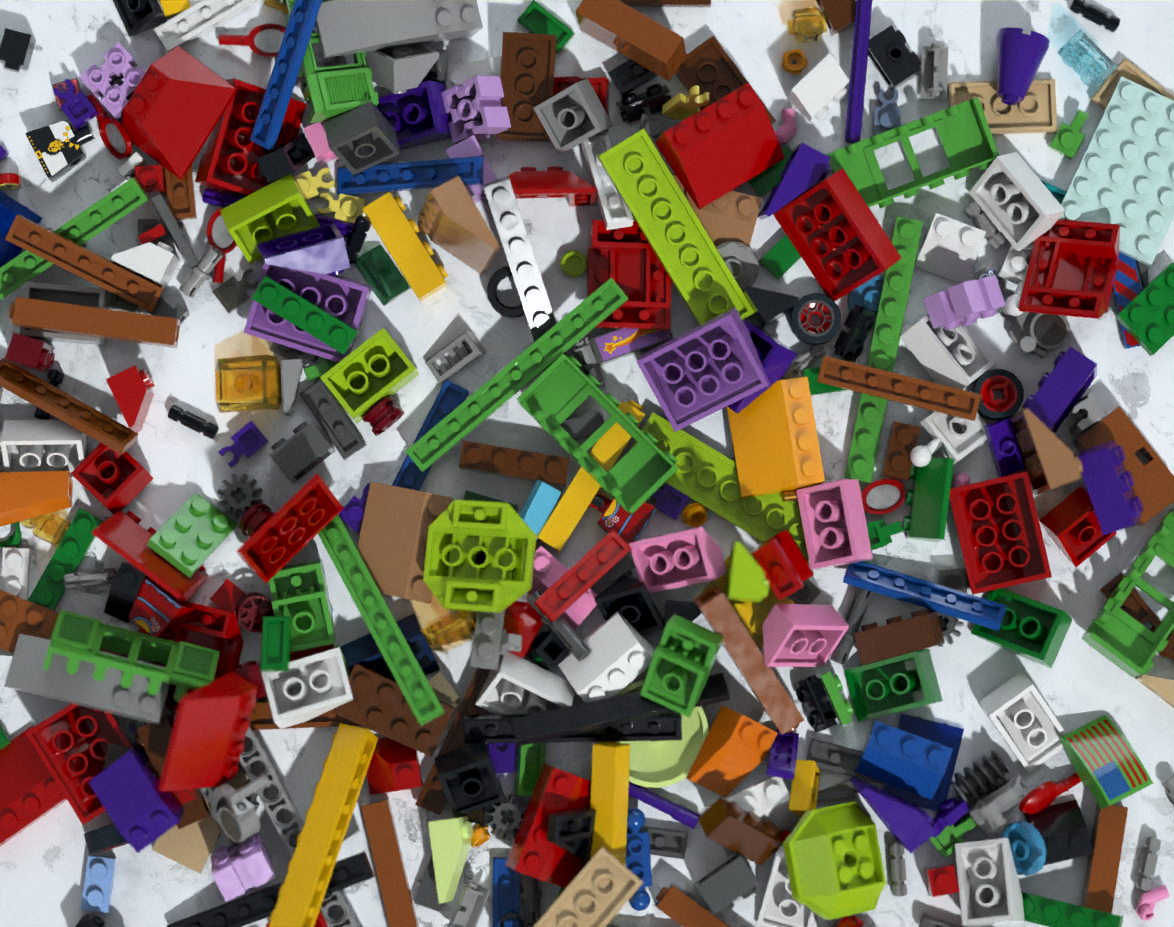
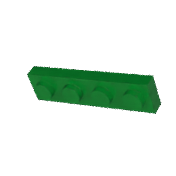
(305, 314)
(65, 560)
(1063, 914)

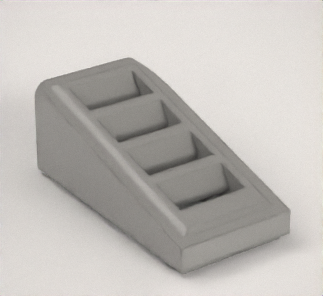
(473, 342)
(290, 379)

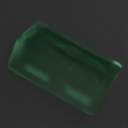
(382, 274)

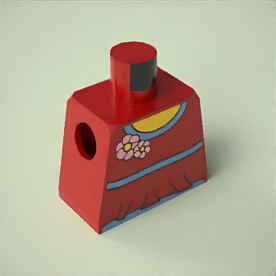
(616, 518)
(158, 611)

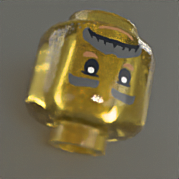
(807, 24)

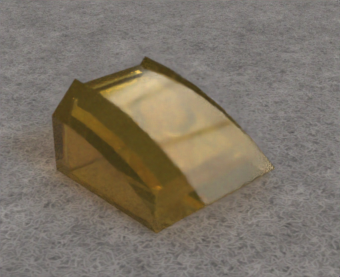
(248, 384)
(451, 631)

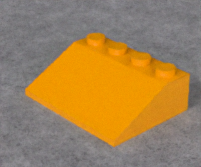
(777, 441)

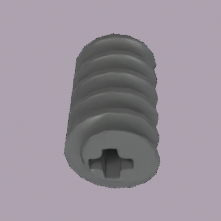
(980, 777)

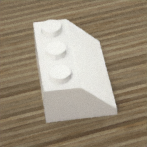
(1016, 200)
(948, 356)
(42, 446)
(615, 660)
(523, 688)
(769, 801)

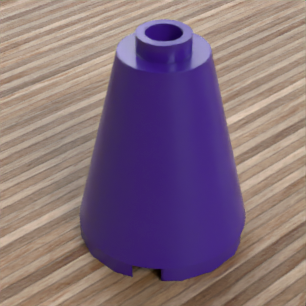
(1018, 62)

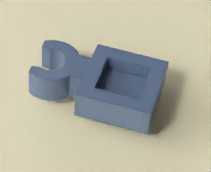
(887, 116)

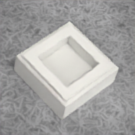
(127, 170)

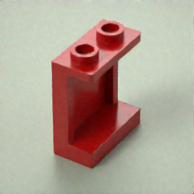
(782, 564)

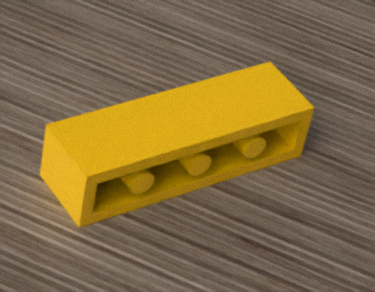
(405, 247)

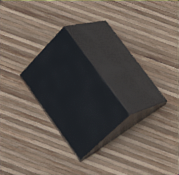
(139, 15)
(769, 304)
(632, 602)
(684, 609)

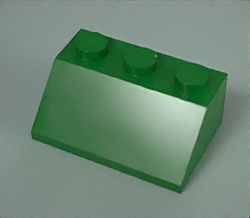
(928, 500)

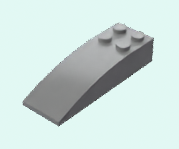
(375, 25)
(81, 688)

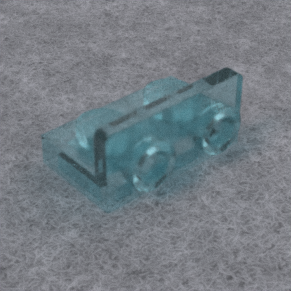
(1087, 60)

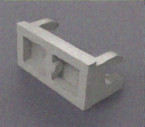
(1087, 411)

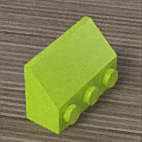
(267, 215)
(370, 375)
(745, 577)

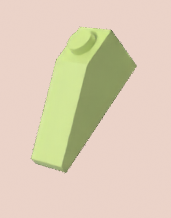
(450, 848)

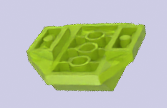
(452, 551)
(835, 861)

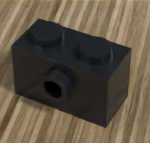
(893, 58)

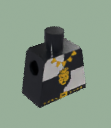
(59, 147)

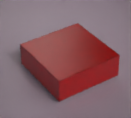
(151, 235)
(227, 596)

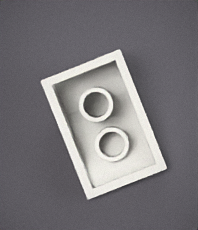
(308, 688)
(1024, 721)
(988, 883)
(778, 905)

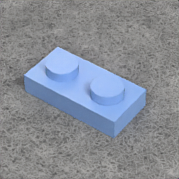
(98, 884)

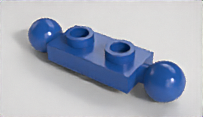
(638, 857)

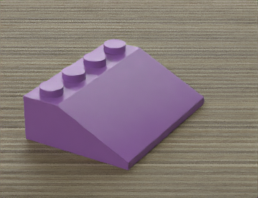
(333, 293)
(704, 369)

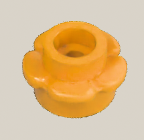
(797, 55)
(694, 515)
(480, 835)

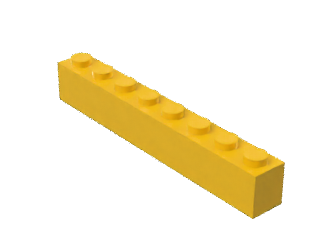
(324, 827)

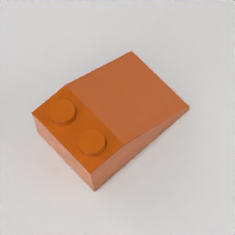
(730, 752)

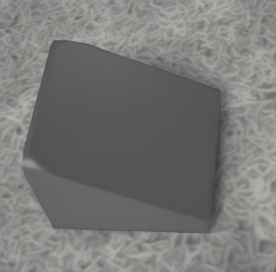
(439, 69)

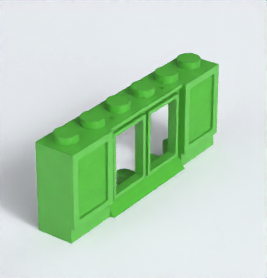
(334, 88)
(963, 138)
(559, 394)
(1116, 632)
(83, 636)

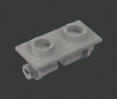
(934, 72)
(584, 354)
(472, 901)

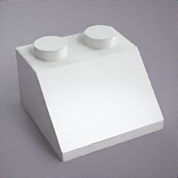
(819, 89)
(949, 248)
(150, 261)

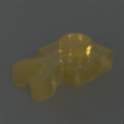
(48, 528)

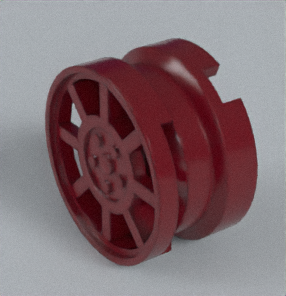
(383, 416)
(254, 520)
(251, 610)

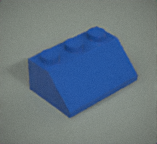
(903, 760)

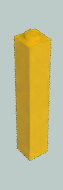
(583, 487)
(610, 797)

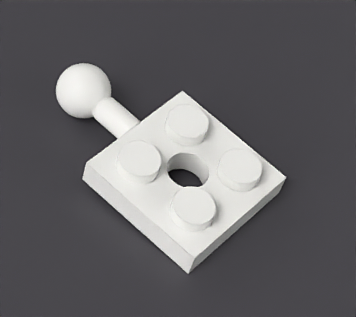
(1015, 270)
(944, 437)

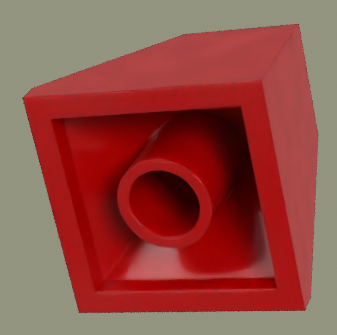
(393, 768)

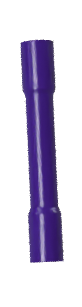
(675, 810)

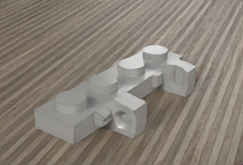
(491, 639)

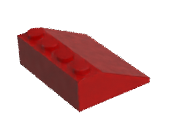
(721, 146)
(229, 154)
(837, 235)
(290, 529)
(999, 533)
(130, 541)
(209, 734)
(75, 750)
(25, 788)
(531, 851)

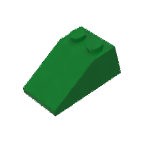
(1027, 627)
(893, 685)

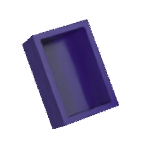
(1062, 388)
(1110, 487)

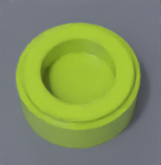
(573, 263)

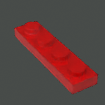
(582, 576)

